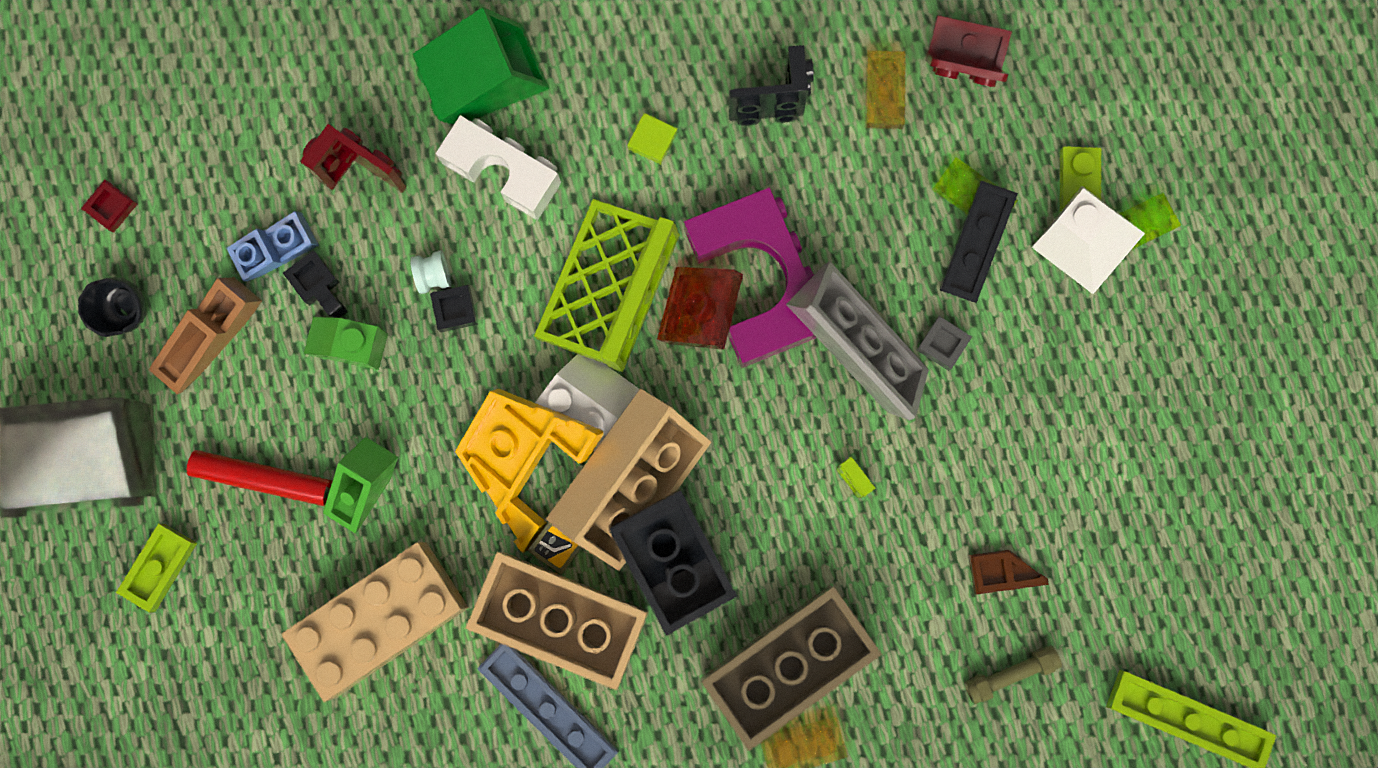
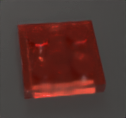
(700, 307)

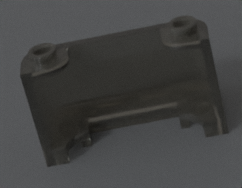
(76, 454)

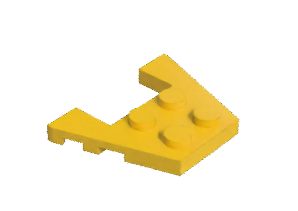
(507, 446)

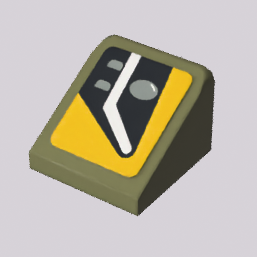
(554, 548)

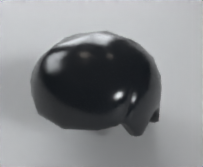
(101, 305)

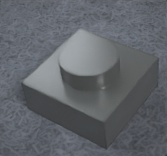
(944, 343)

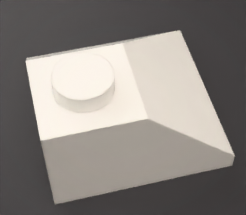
(1088, 240)

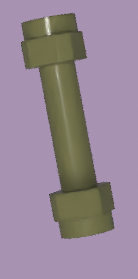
(1044, 661)

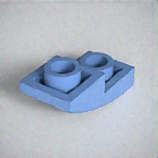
(269, 249)

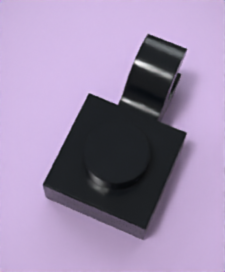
(314, 282)

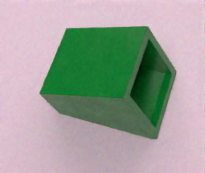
(479, 67)

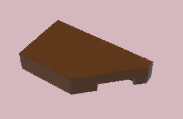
(1002, 572)

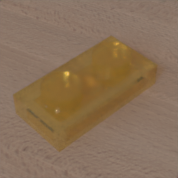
(885, 90)
(805, 745)

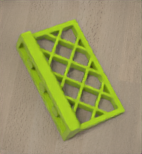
(638, 294)

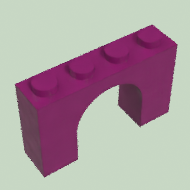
(756, 224)

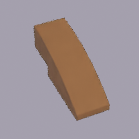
(204, 333)

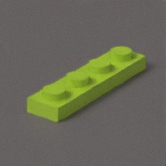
(1191, 720)

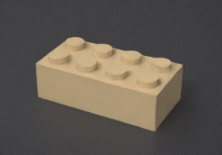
(632, 468)
(557, 620)
(374, 621)

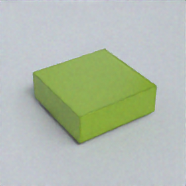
(652, 138)
(855, 478)

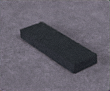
(978, 241)

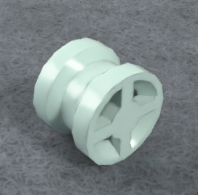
(430, 272)

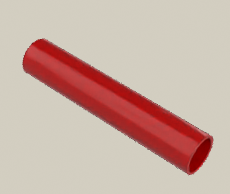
(258, 477)

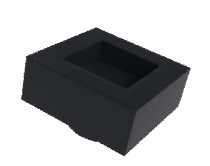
(453, 308)

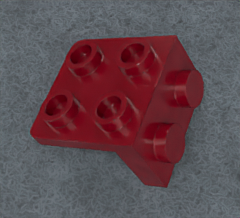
(969, 50)
(335, 151)

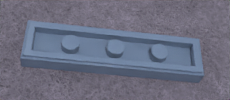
(547, 708)

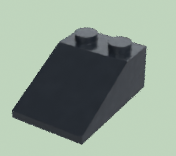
(673, 562)

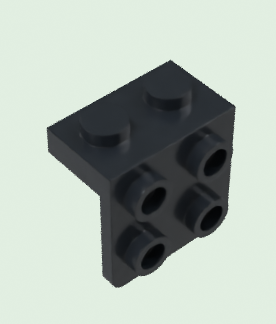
(775, 101)

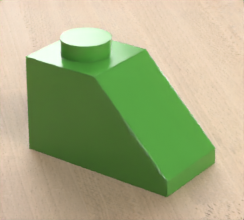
(346, 342)
(359, 483)

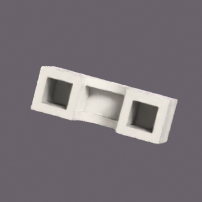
(473, 148)

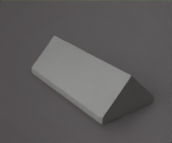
(861, 341)

